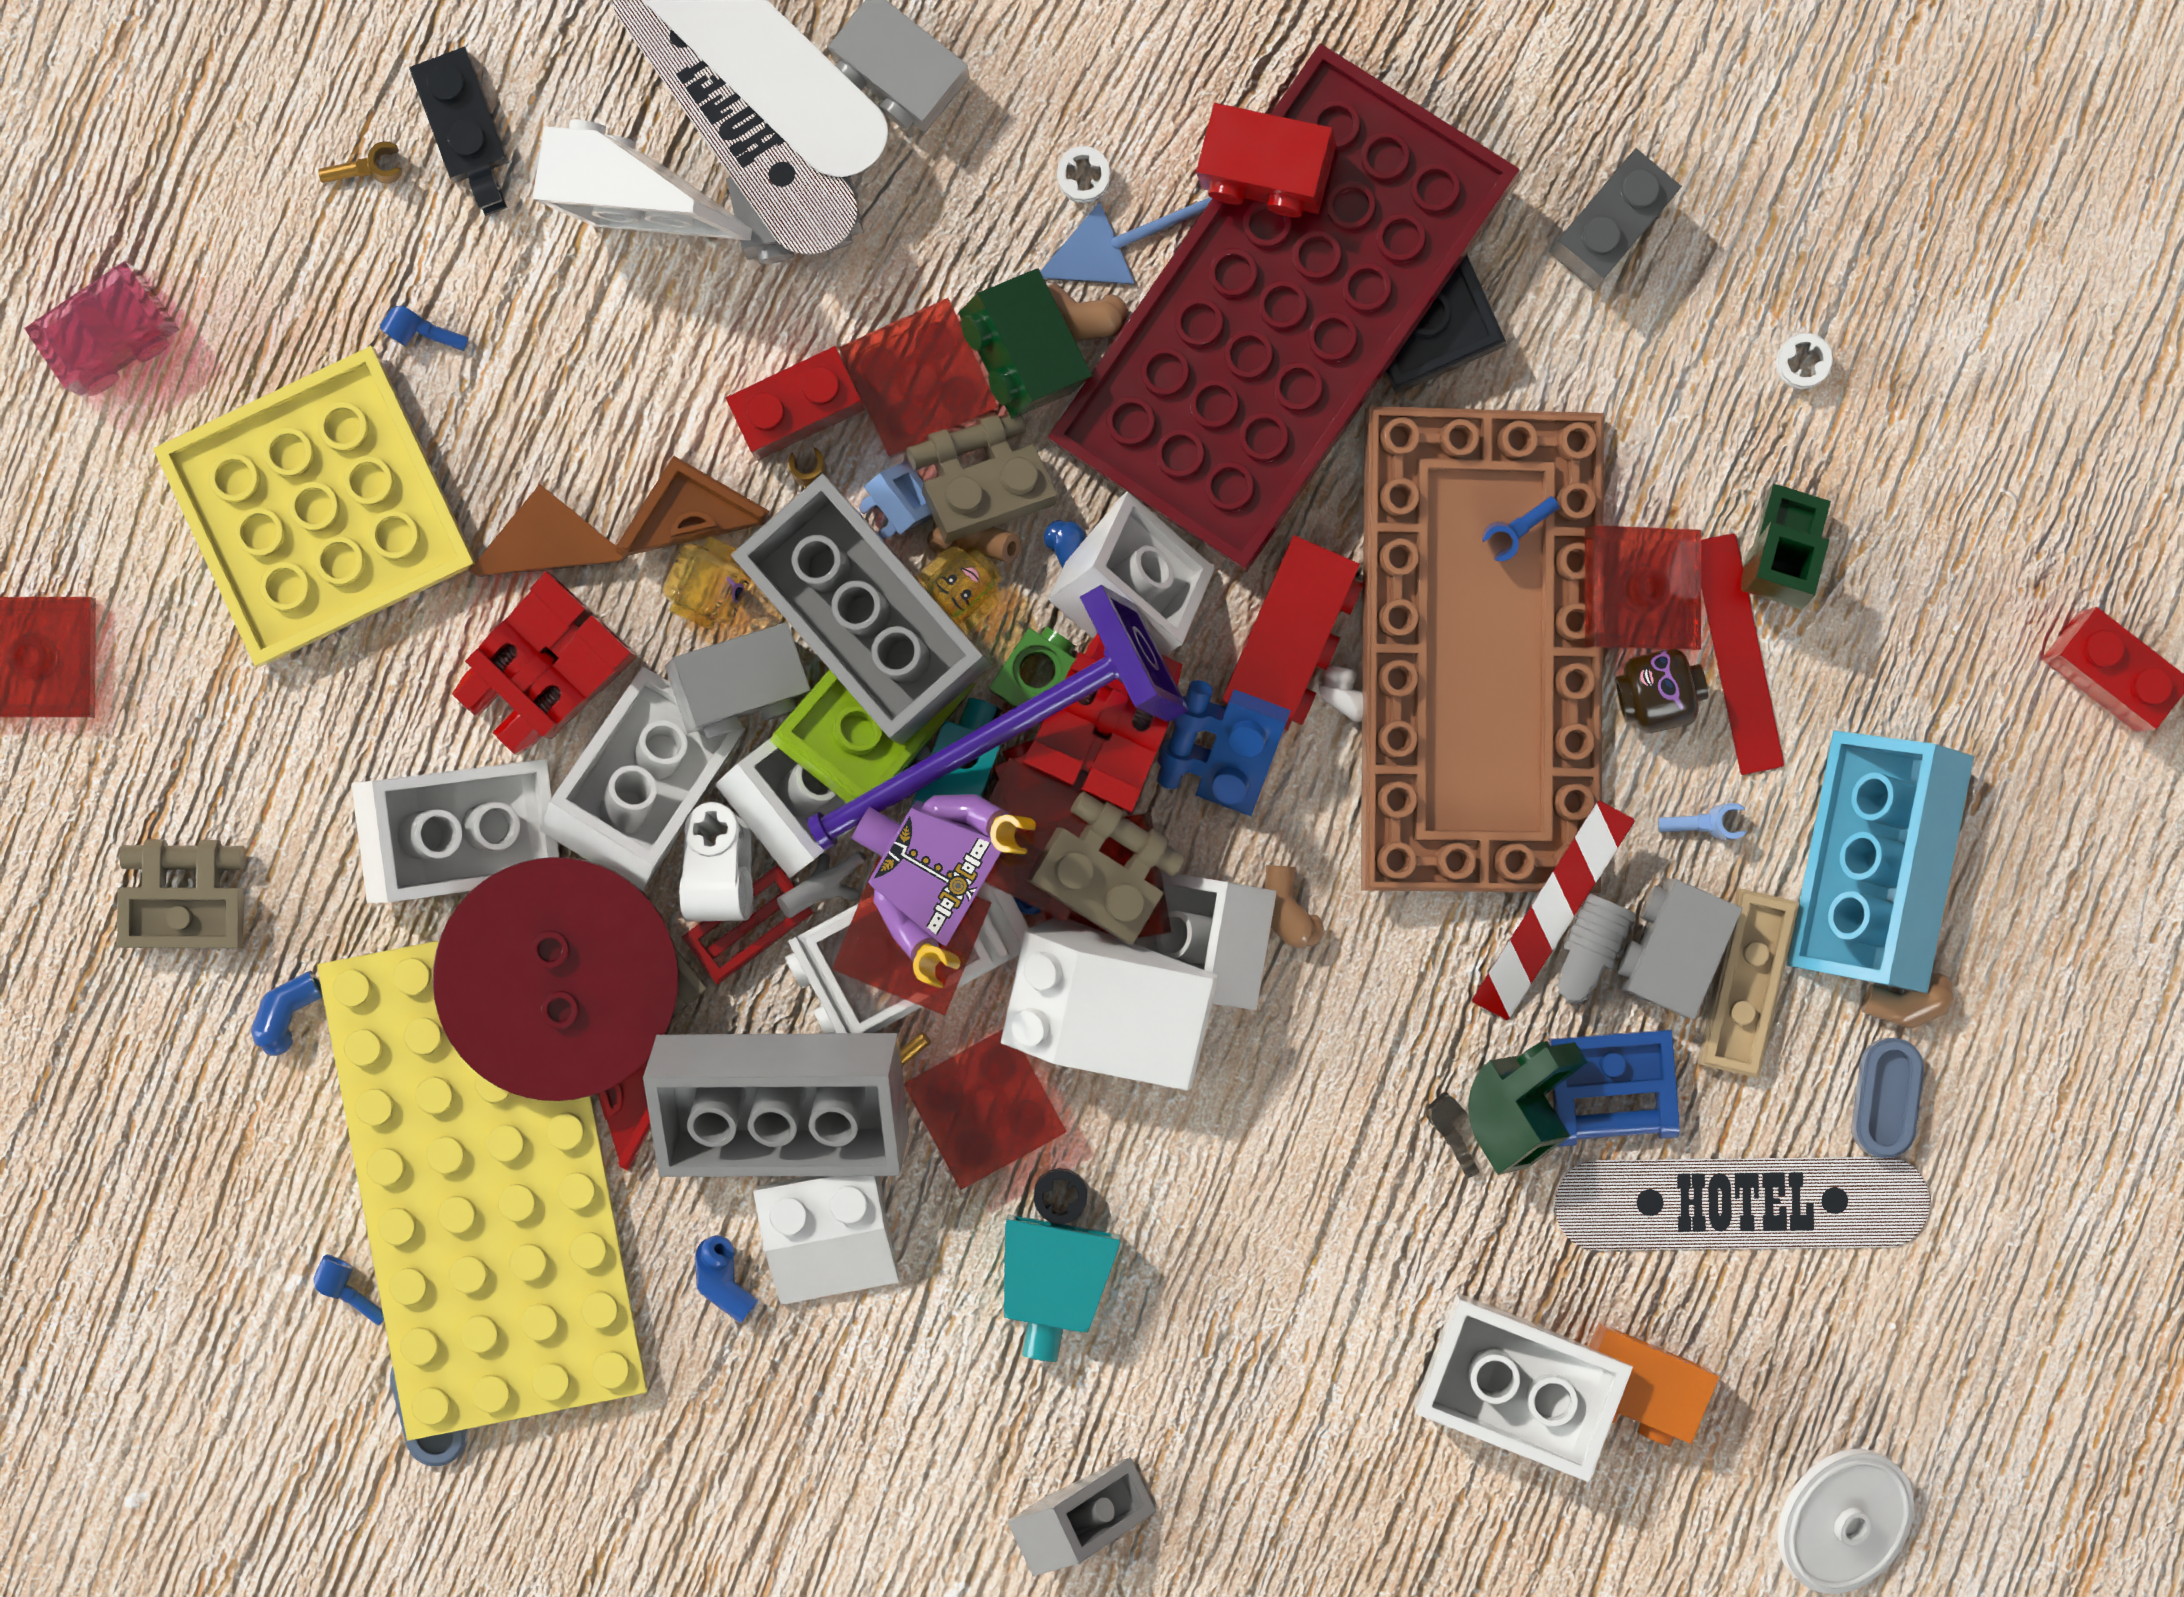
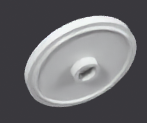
(1845, 1521)

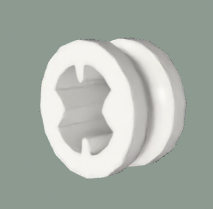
(1097, 162)
(1819, 370)

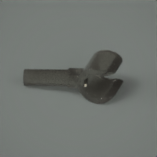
(1445, 1116)

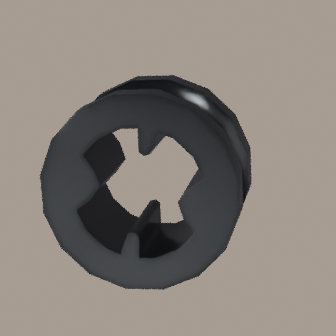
(1075, 1207)

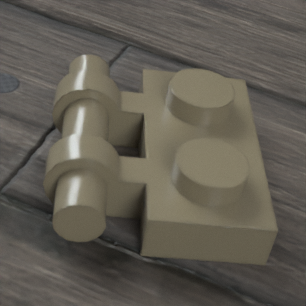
(986, 492)
(1096, 885)
(180, 916)

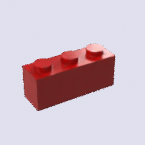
(1295, 628)

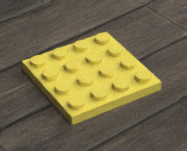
(314, 506)

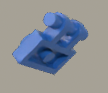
(1241, 751)

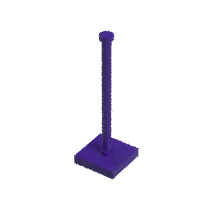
(1128, 657)

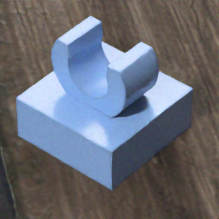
(899, 498)

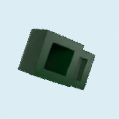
(1787, 548)
(1511, 1109)

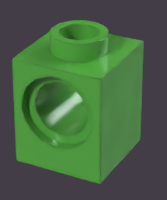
(1051, 644)

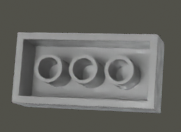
(861, 610)
(777, 1104)

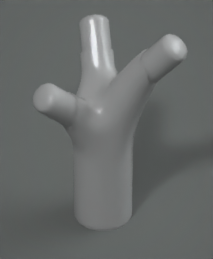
(821, 885)

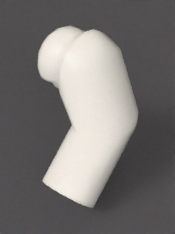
(1339, 691)

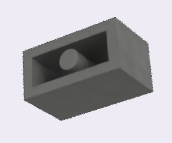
(1615, 219)

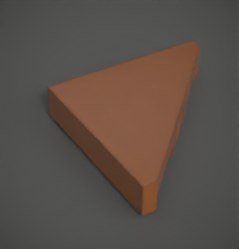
(687, 508)
(543, 538)

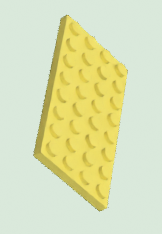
(477, 1215)

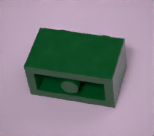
(1023, 343)

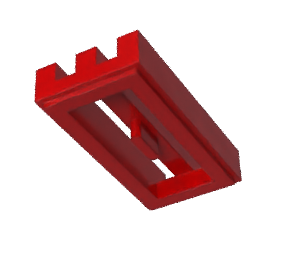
(707, 956)

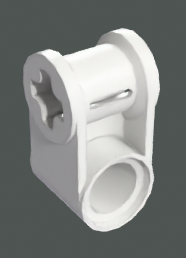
(716, 877)

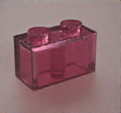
(103, 330)

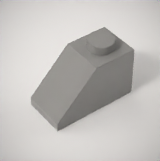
(1081, 1518)

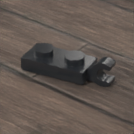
(462, 124)

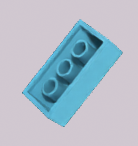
(1880, 860)

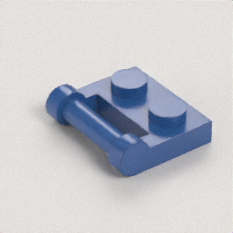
(1620, 1067)

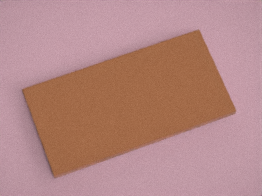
(1475, 664)

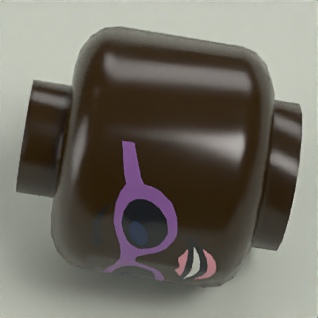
(1661, 690)

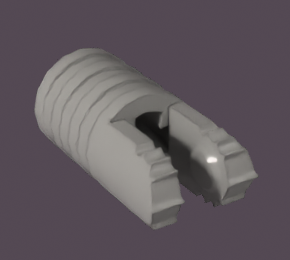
(1592, 946)

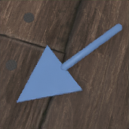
(1095, 252)

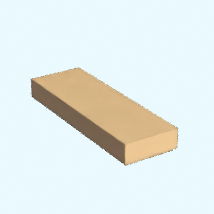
(1748, 984)

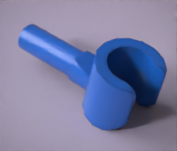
(403, 323)
(1520, 526)
(332, 1281)

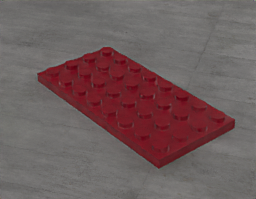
(1282, 323)

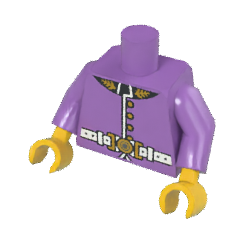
(935, 869)

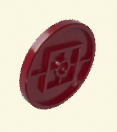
(555, 978)

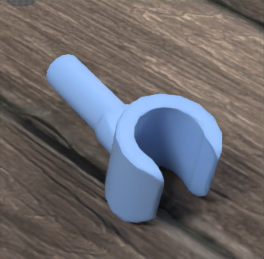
(1703, 822)

